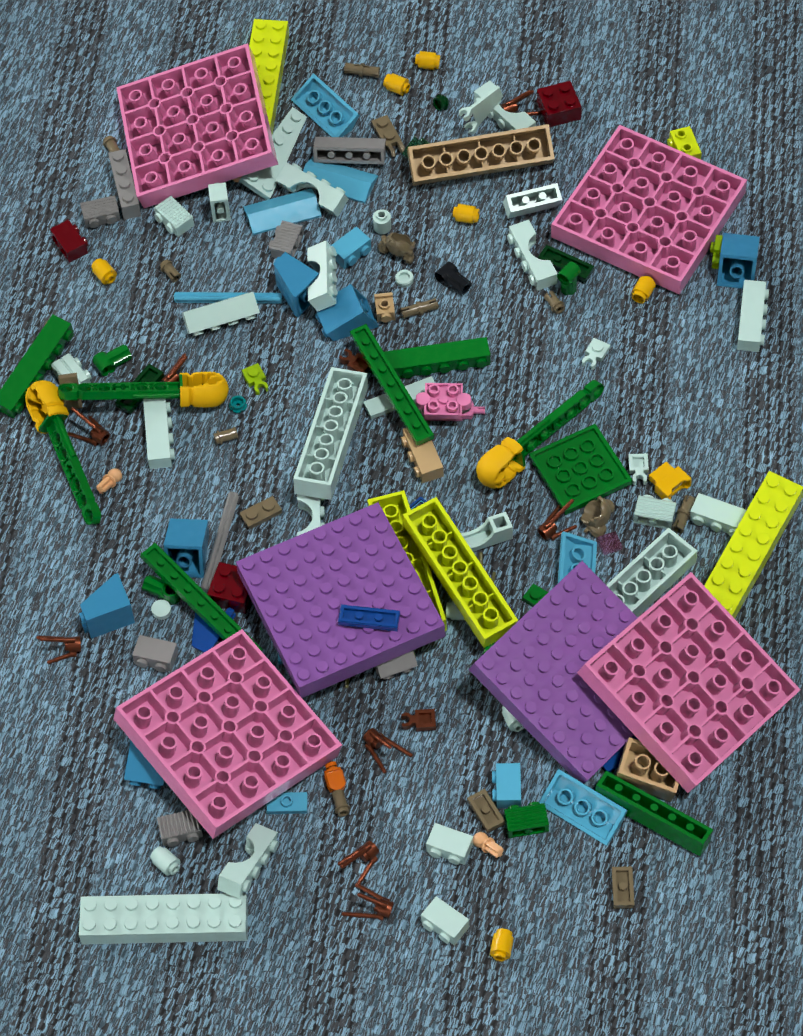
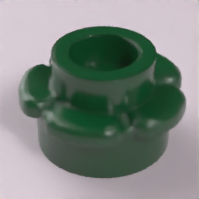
(440, 102)

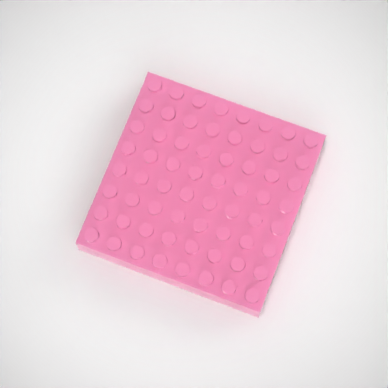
(196, 126)
(648, 209)
(688, 681)
(227, 733)

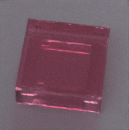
(609, 543)

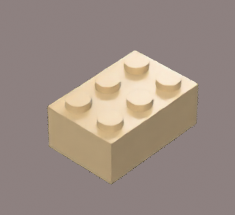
(645, 772)

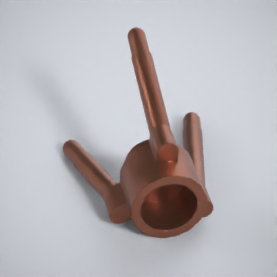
(511, 105)
(172, 376)
(98, 433)
(548, 528)
(72, 644)
(376, 740)
(367, 853)
(383, 905)

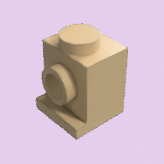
(384, 307)

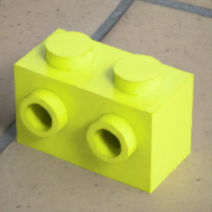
(684, 141)

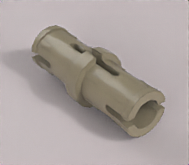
(361, 70)
(419, 308)
(683, 514)

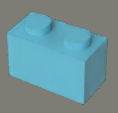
(351, 247)
(507, 785)

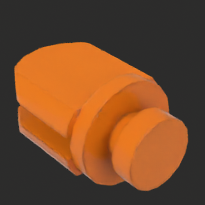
(334, 777)

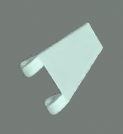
(481, 109)

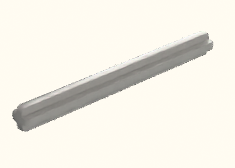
(220, 540)

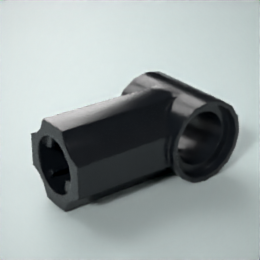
(449, 275)

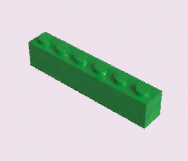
(440, 357)
(34, 364)
(656, 814)

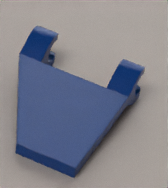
(203, 635)

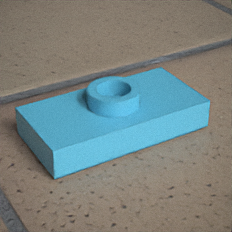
(289, 803)

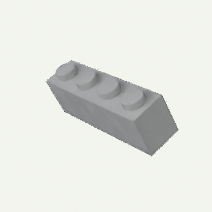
(349, 150)
(124, 184)

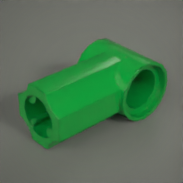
(568, 278)
(109, 361)
(159, 589)

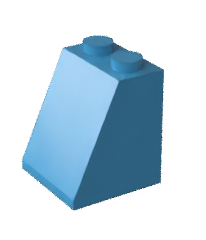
(737, 260)
(293, 281)
(347, 314)
(187, 545)
(106, 609)
(140, 770)

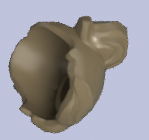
(397, 245)
(597, 515)

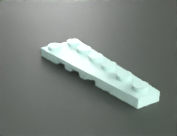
(284, 139)

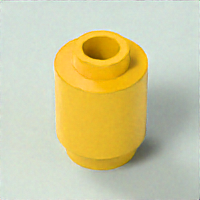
(427, 60)
(396, 84)
(466, 213)
(104, 271)
(643, 289)
(501, 945)

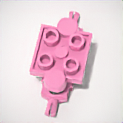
(446, 403)

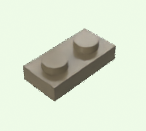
(70, 378)
(260, 512)
(486, 810)
(622, 887)

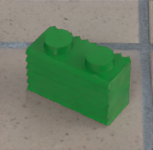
(526, 820)

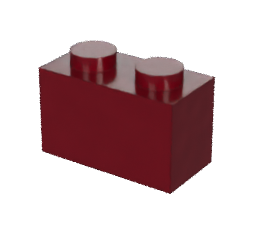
(69, 241)

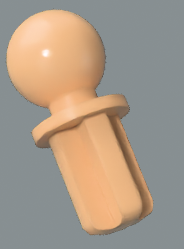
(109, 480)
(487, 844)

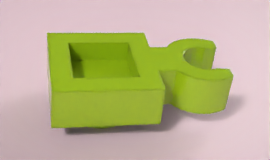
(716, 250)
(256, 377)

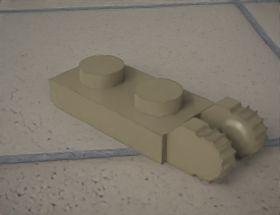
(386, 130)

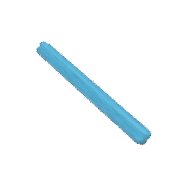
(212, 297)

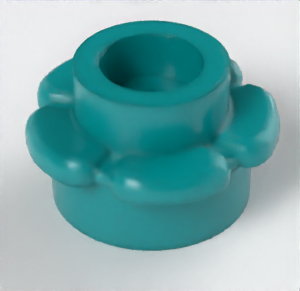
(237, 400)

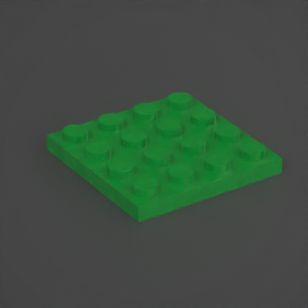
(580, 468)

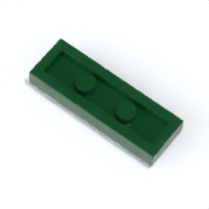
(560, 259)
(149, 374)

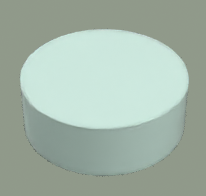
(404, 278)
(161, 609)

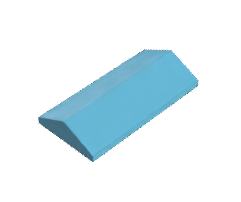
(325, 107)
(354, 182)
(291, 208)
(573, 551)
(583, 807)

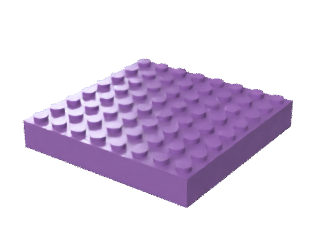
(346, 563)
(537, 667)

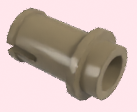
(110, 143)
(170, 270)
(556, 305)
(225, 435)
(341, 805)

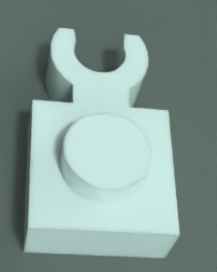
(596, 351)
(638, 466)

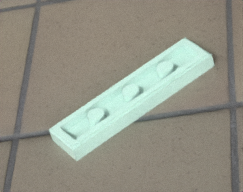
(381, 404)

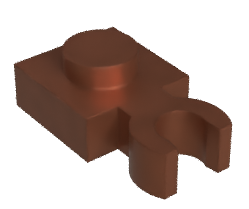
(355, 363)
(423, 720)

